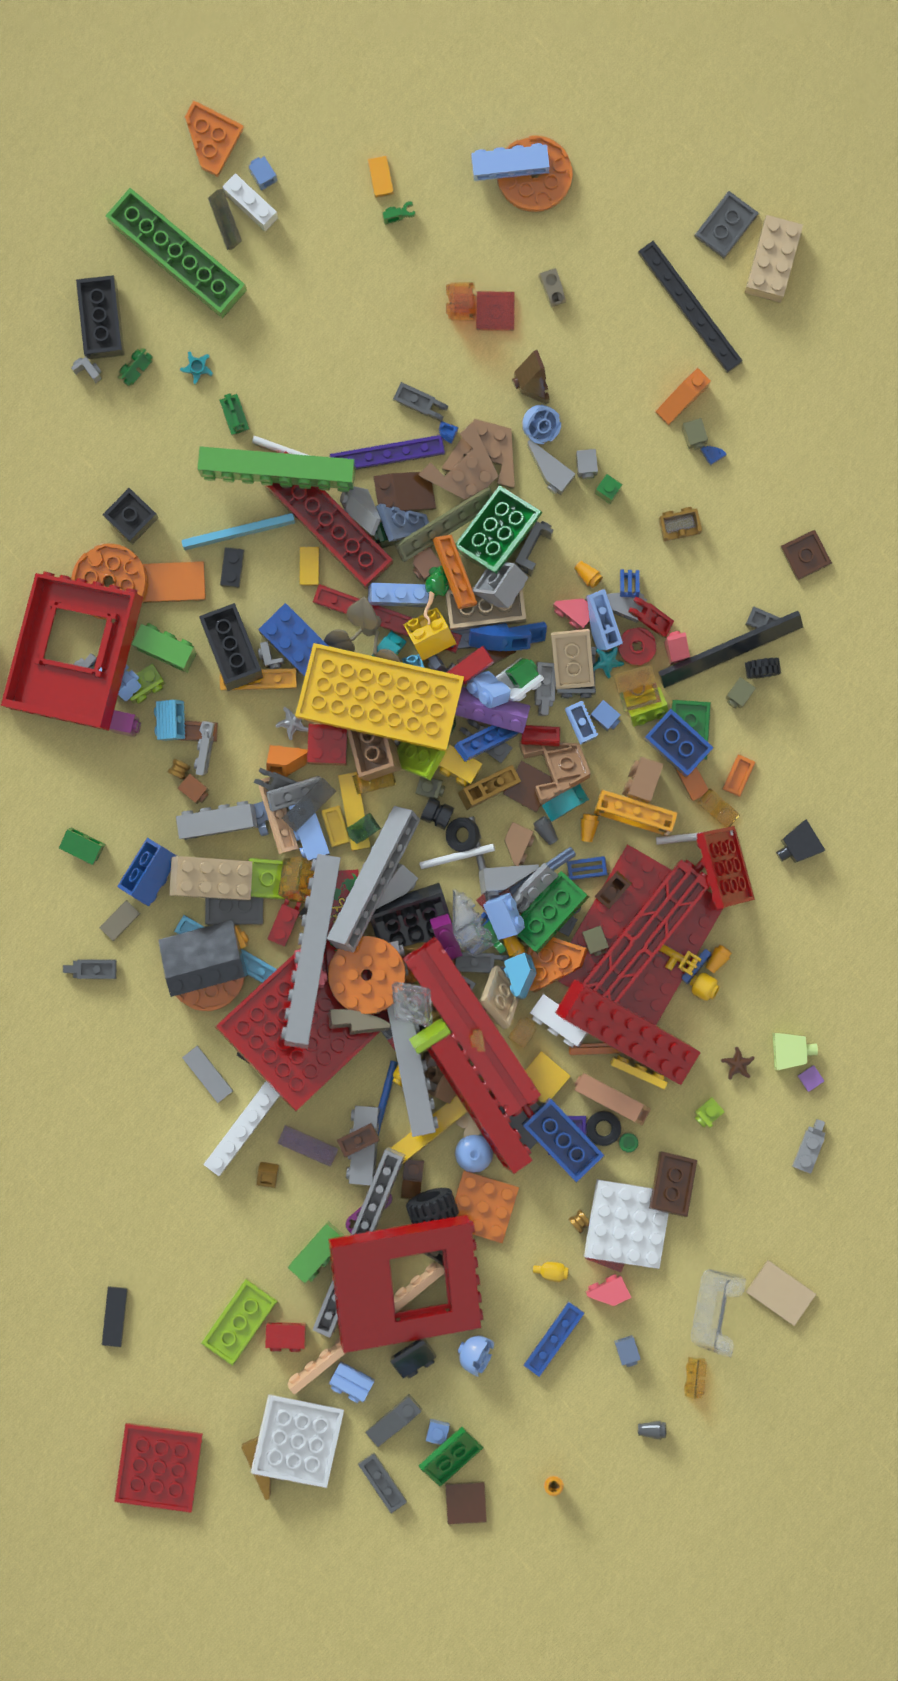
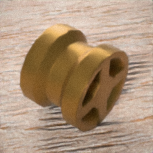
(179, 769)
(579, 1221)

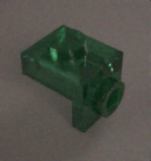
(363, 828)

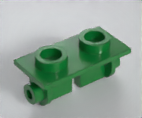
(129, 371)
(234, 413)

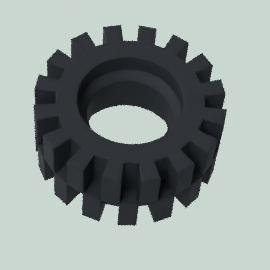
(762, 668)

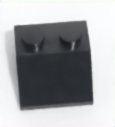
(413, 1357)

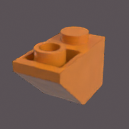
(285, 759)

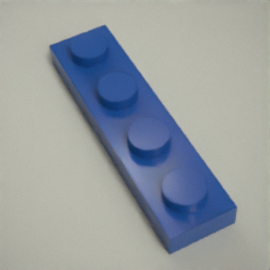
(483, 741)
(553, 1339)

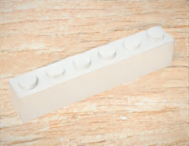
(242, 1129)

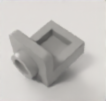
(92, 369)
(264, 653)

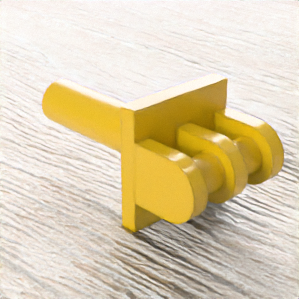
(684, 960)

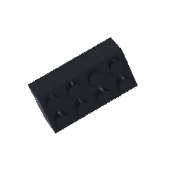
(100, 317)
(231, 647)

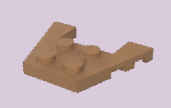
(498, 445)
(470, 474)
(565, 766)

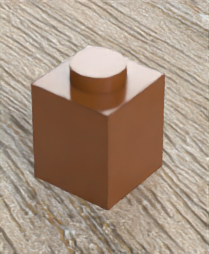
(194, 789)

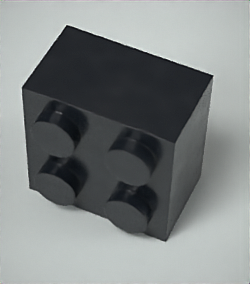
(130, 516)

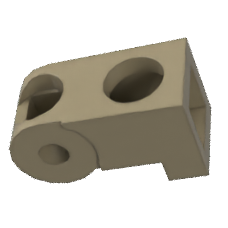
(552, 287)

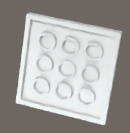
(624, 1226)
(297, 1441)

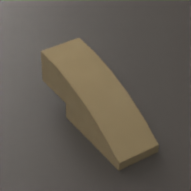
(356, 1021)

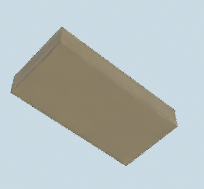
(119, 920)

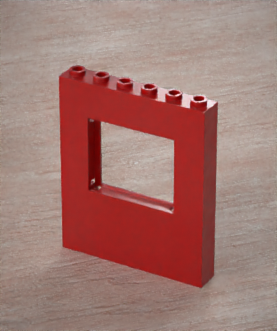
(64, 689)
(366, 1289)

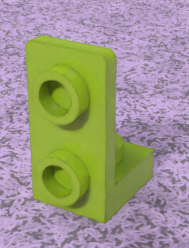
(708, 1113)

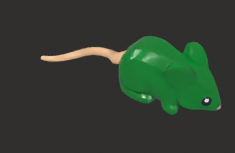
(435, 585)

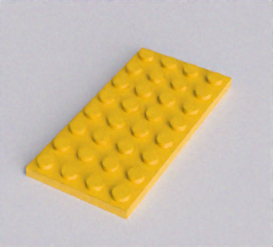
(379, 697)

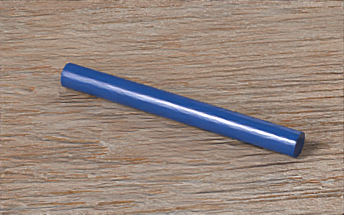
(386, 1092)

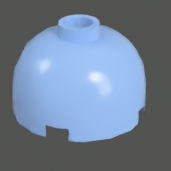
(541, 424)
(473, 1153)
(475, 1355)

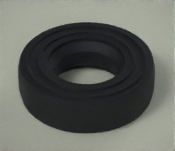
(473, 834)
(615, 1128)

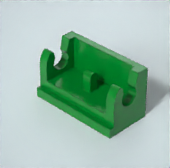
(81, 846)

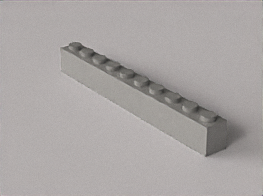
(312, 951)
(412, 1072)
(366, 1222)

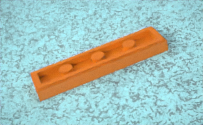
(455, 571)

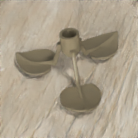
(361, 615)

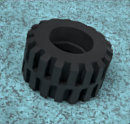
(432, 1205)

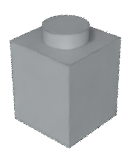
(586, 463)

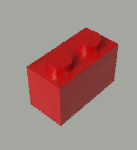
(285, 1335)

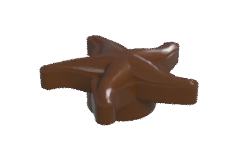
(738, 1064)

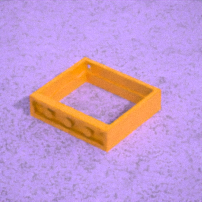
(635, 813)

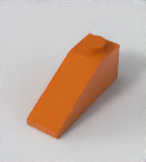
(683, 396)

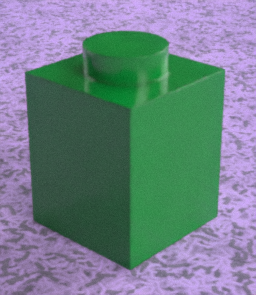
(608, 489)
(522, 672)

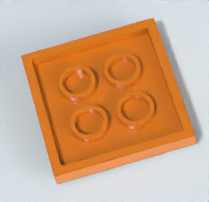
(486, 1204)

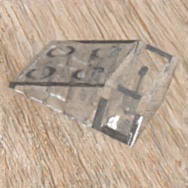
(468, 925)

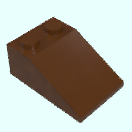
(405, 491)

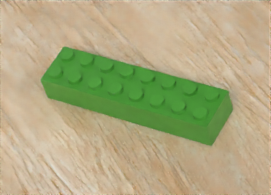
(176, 253)
(276, 468)

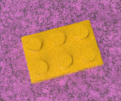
(639, 1071)

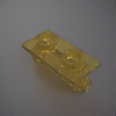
(693, 1386)

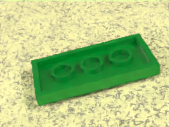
(551, 911)

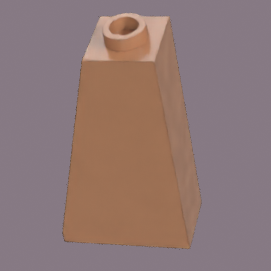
(612, 1099)

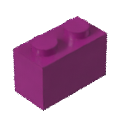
(125, 723)
(444, 933)

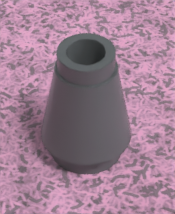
(546, 830)
(652, 1430)

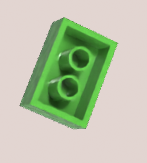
(164, 647)
(314, 1254)

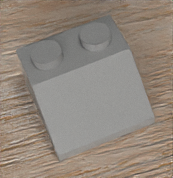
(502, 587)

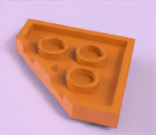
(212, 136)
(555, 962)

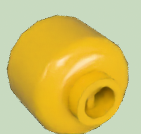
(704, 986)

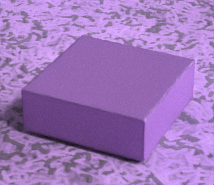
(810, 1078)

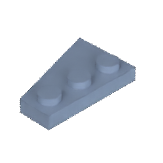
(399, 523)

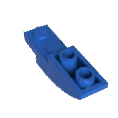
(502, 638)

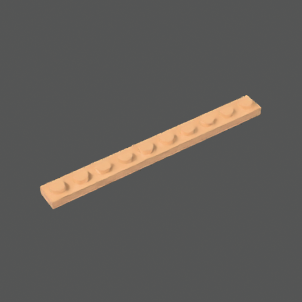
(331, 1355)

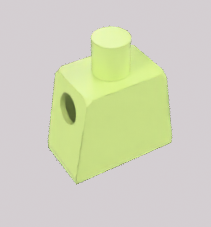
(791, 1050)

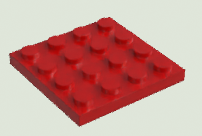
(725, 867)
(158, 1467)

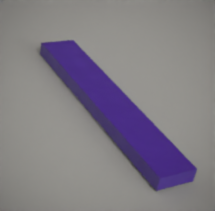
(394, 452)

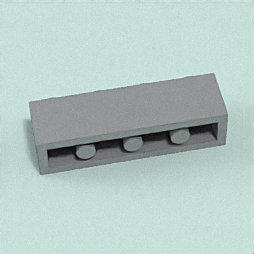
(217, 821)
(363, 1162)

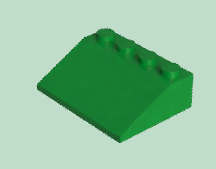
(497, 530)

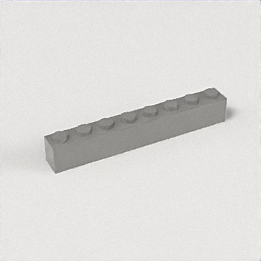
(373, 879)

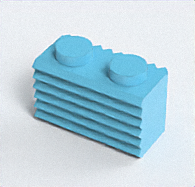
(169, 720)

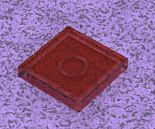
(495, 310)

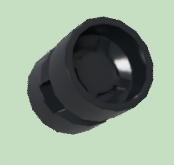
(437, 813)

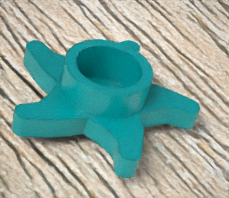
(197, 367)
(607, 661)

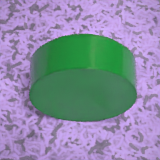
(628, 1142)

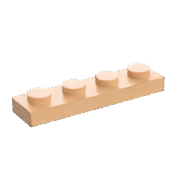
(282, 832)

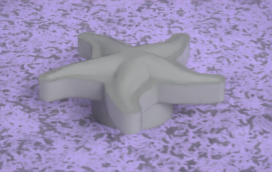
(291, 724)

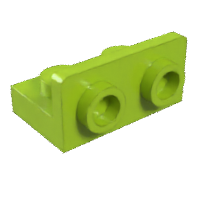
(150, 682)
(650, 712)

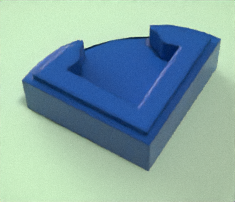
(447, 431)
(712, 454)

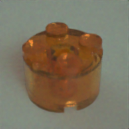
(461, 301)

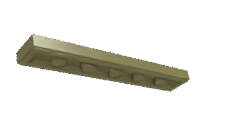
(442, 525)

